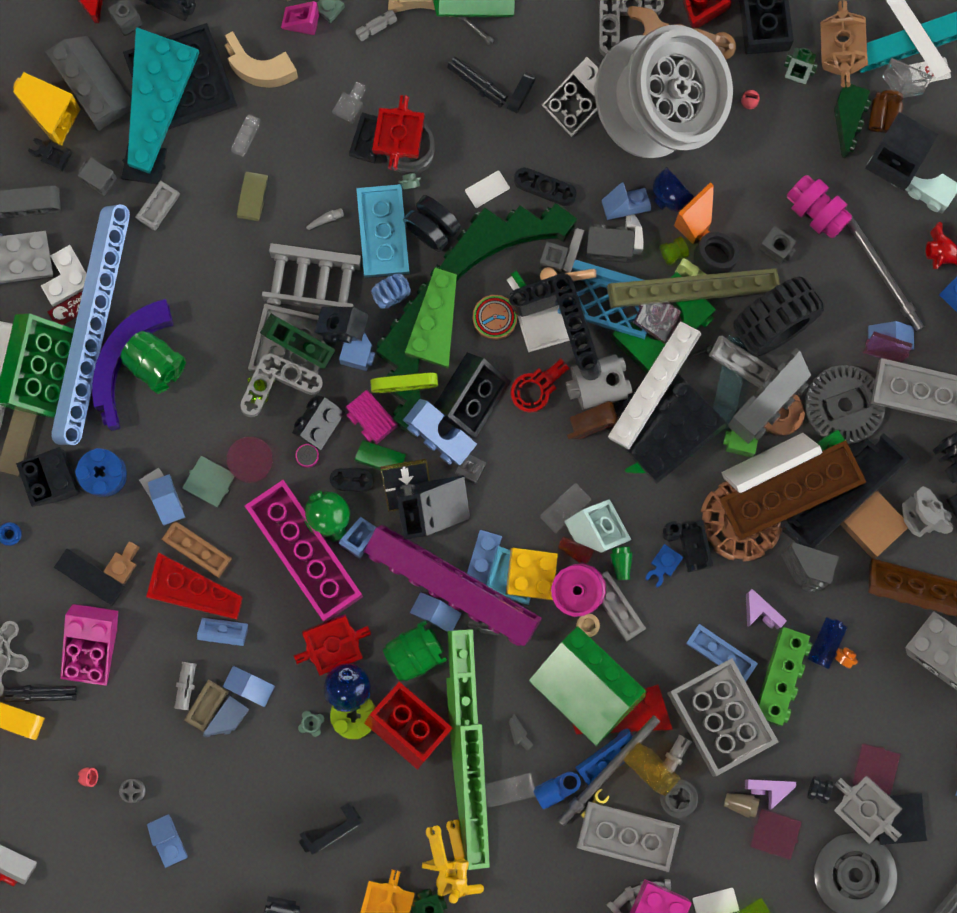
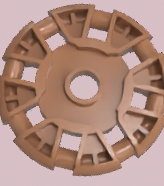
(728, 547)

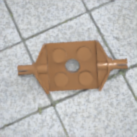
(846, 56)

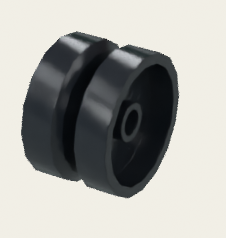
(432, 223)

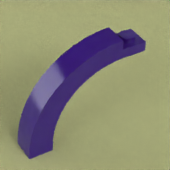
(147, 319)

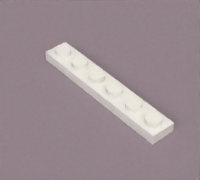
(654, 385)

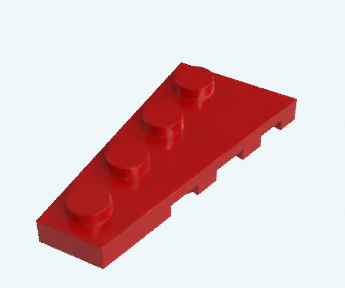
(651, 705)

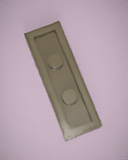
(17, 441)

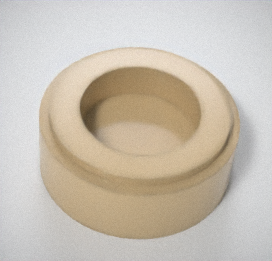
(589, 624)

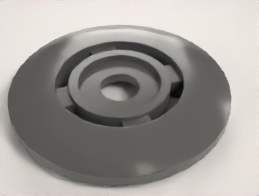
(841, 383)
(851, 852)

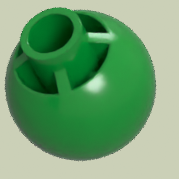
(327, 514)

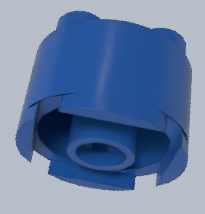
(88, 474)

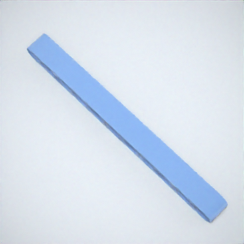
(87, 334)

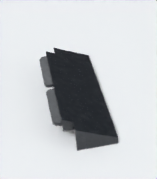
(877, 465)

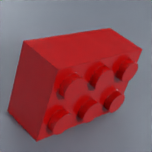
(408, 725)

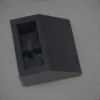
(48, 477)

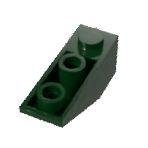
(848, 114)

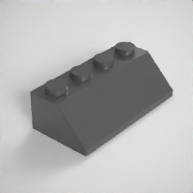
(90, 80)

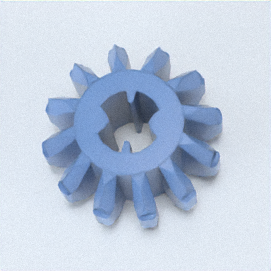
(391, 291)

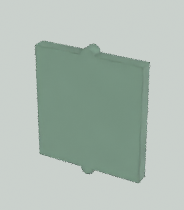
(209, 481)

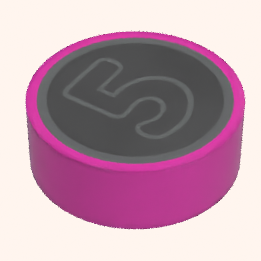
(307, 456)

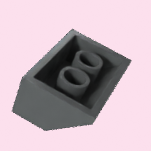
(809, 566)

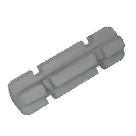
(376, 25)

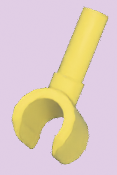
(596, 800)

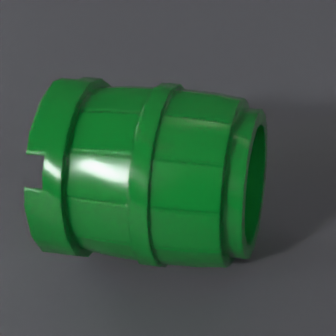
(152, 361)
(414, 652)

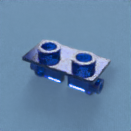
(827, 642)

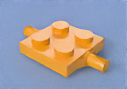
(387, 897)

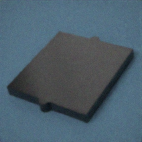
(155, 175)

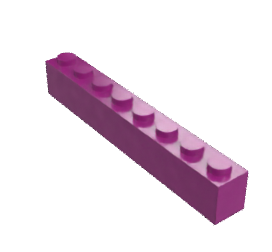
(452, 585)

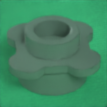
(409, 181)
(316, 719)

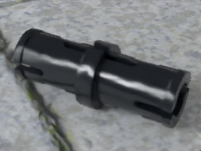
(677, 528)

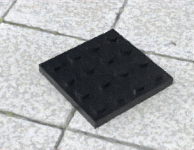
(207, 86)
(674, 429)

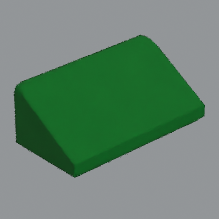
(376, 456)

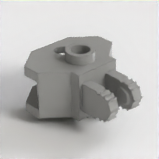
(927, 513)

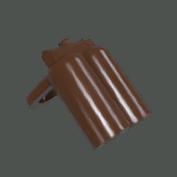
(885, 109)

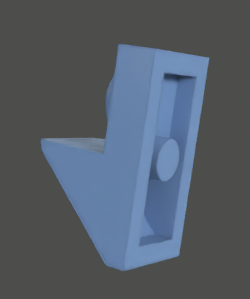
(622, 203)
(167, 841)

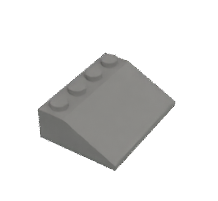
(722, 717)

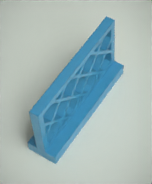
(603, 278)

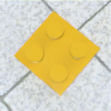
(531, 573)

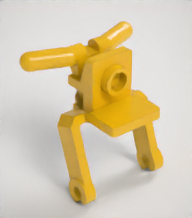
(448, 881)

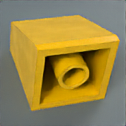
(47, 105)

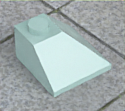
(598, 527)

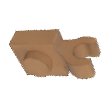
(121, 565)

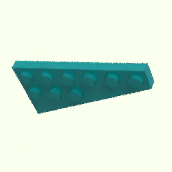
(157, 86)

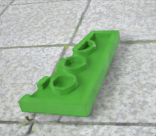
(434, 323)

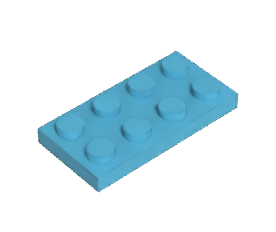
(382, 231)

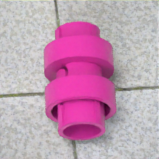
(811, 199)

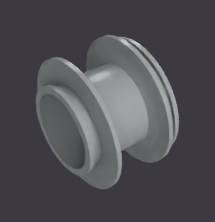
(663, 91)

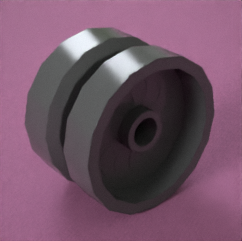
(425, 158)

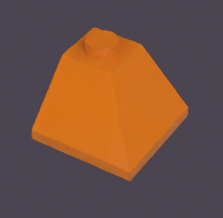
(696, 216)

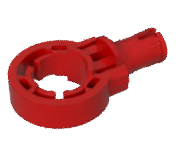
(550, 375)

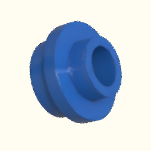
(3, 531)

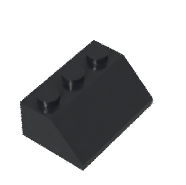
(471, 394)

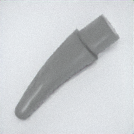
(325, 218)

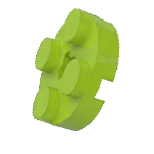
(348, 729)

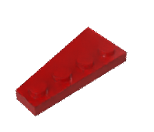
(186, 588)

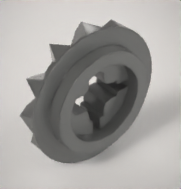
(684, 808)

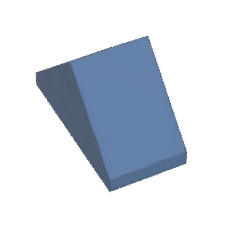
(895, 330)
(166, 500)
(357, 537)
(435, 612)
(249, 686)

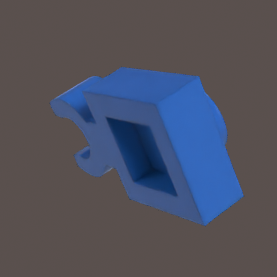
(665, 562)

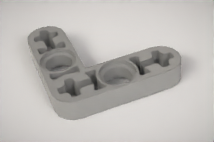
(620, 9)
(270, 376)

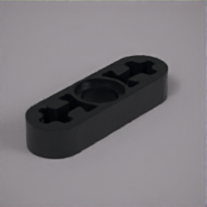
(527, 186)

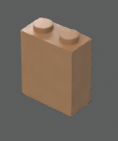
(875, 525)

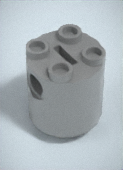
(597, 391)

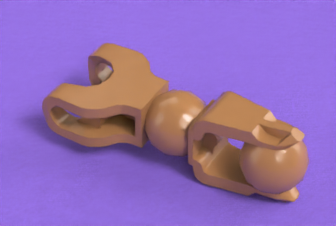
(650, 20)

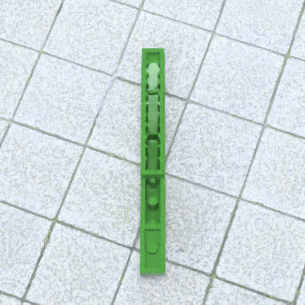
(467, 749)

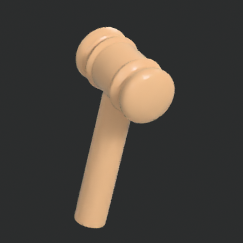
(578, 275)

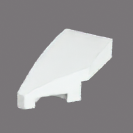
(634, 225)

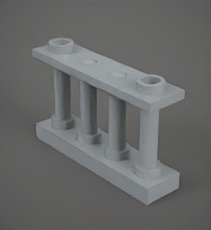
(304, 257)

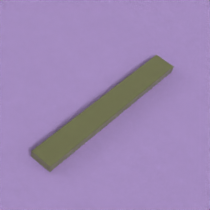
(692, 287)

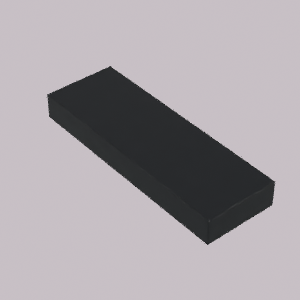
(89, 577)

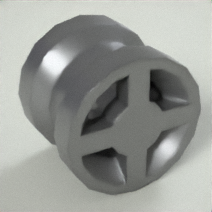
(127, 791)

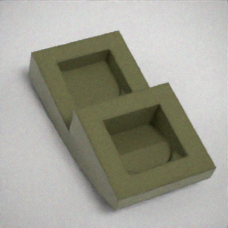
(252, 196)

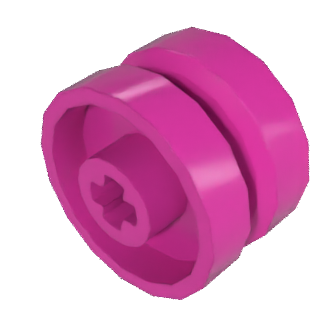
(592, 587)

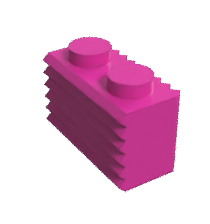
(371, 417)

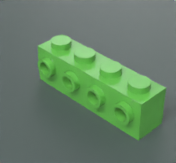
(782, 675)

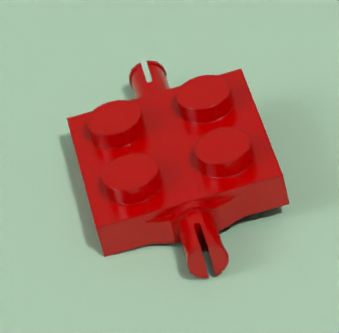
(398, 132)
(332, 644)

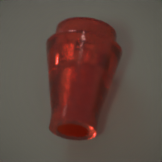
(577, 551)

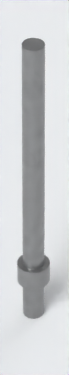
(907, 308)
(577, 804)

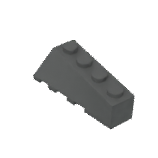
(771, 398)

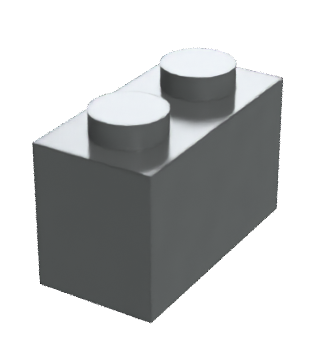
(610, 244)

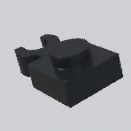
(52, 155)

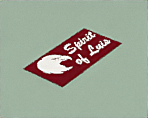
(67, 310)

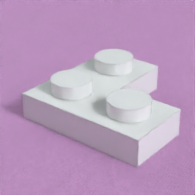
(71, 278)

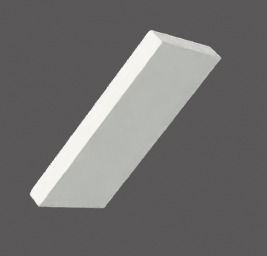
(771, 462)

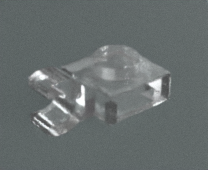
(349, 105)

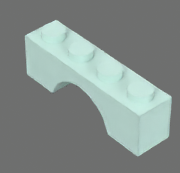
(934, 192)

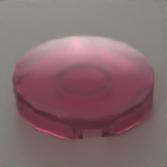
(249, 459)

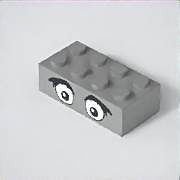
(936, 648)

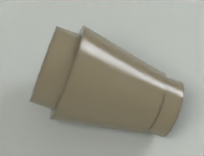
(743, 804)

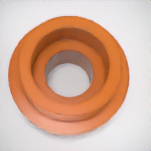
(846, 657)

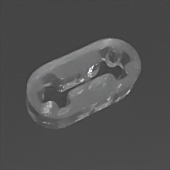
(245, 135)

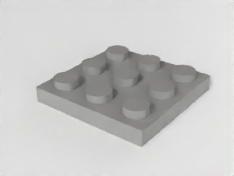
(263, 345)

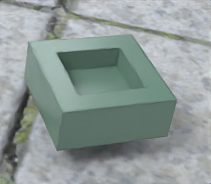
(330, 9)

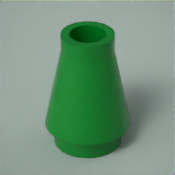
(621, 560)

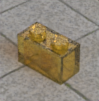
(652, 769)

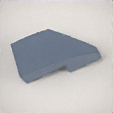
(227, 718)

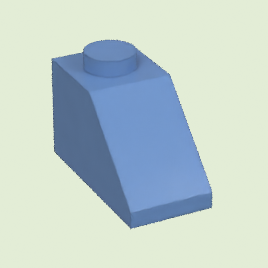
(358, 354)

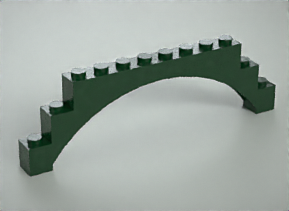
(481, 240)

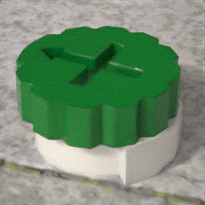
(516, 281)

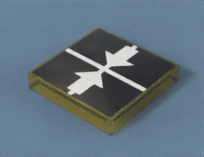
(402, 474)

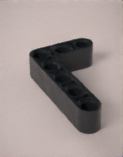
(571, 317)

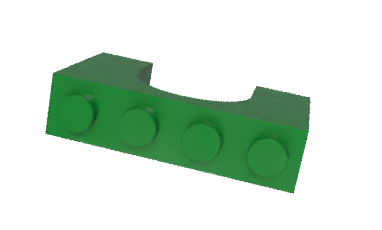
(646, 351)

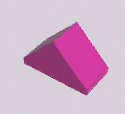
(301, 18)

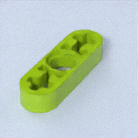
(404, 382)

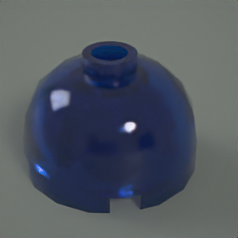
(670, 191)
(347, 687)

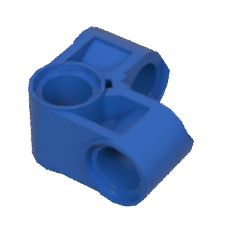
(554, 790)

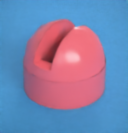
(750, 103)
(83, 777)

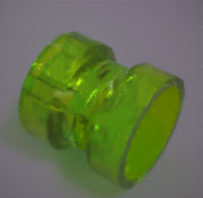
(672, 252)

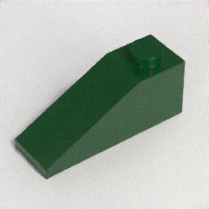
(297, 341)

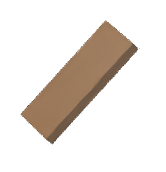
(196, 549)

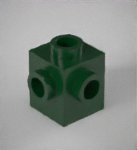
(800, 65)
(429, 898)

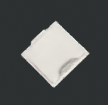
(543, 329)

